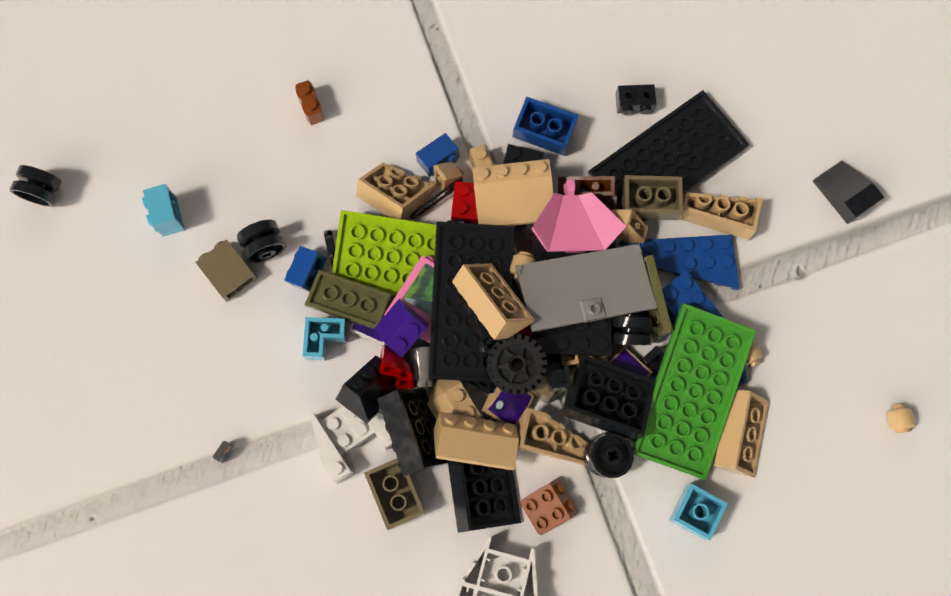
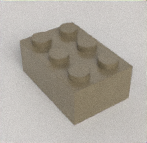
(653, 196)
(394, 494)

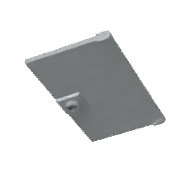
(585, 287)

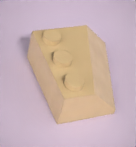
(393, 191)

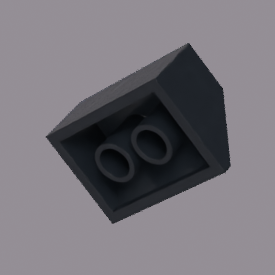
(363, 389)

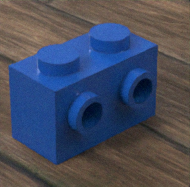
(437, 152)
(304, 268)

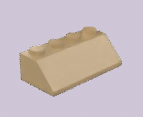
(492, 300)
(742, 434)
(476, 441)

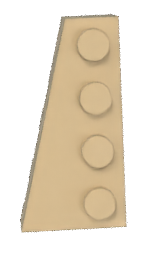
(723, 213)

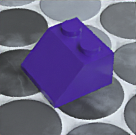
(401, 327)

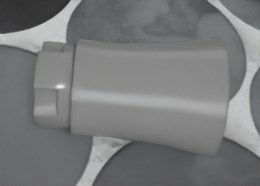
(420, 365)

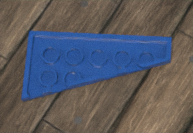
(701, 256)

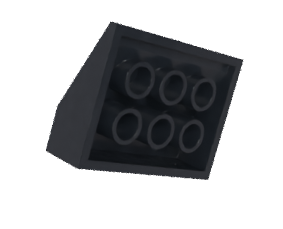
(609, 398)
(410, 429)
(483, 496)

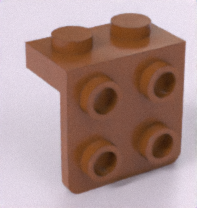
(549, 506)

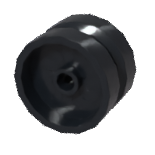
(35, 185)
(261, 241)
(630, 330)
(619, 458)

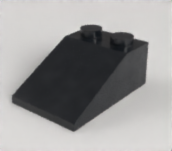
(848, 191)

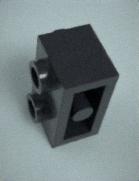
(635, 99)

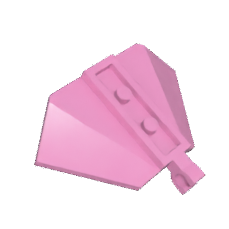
(576, 223)

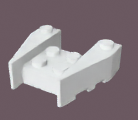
(341, 434)
(499, 574)

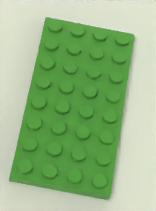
(694, 391)

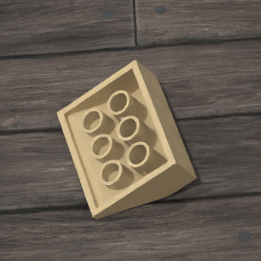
(512, 192)

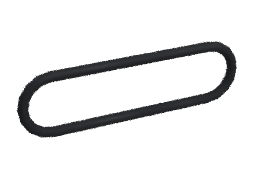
(437, 195)

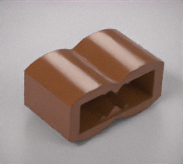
(309, 102)

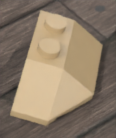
(452, 398)

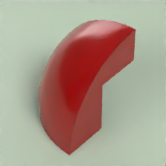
(395, 366)

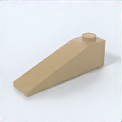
(546, 437)

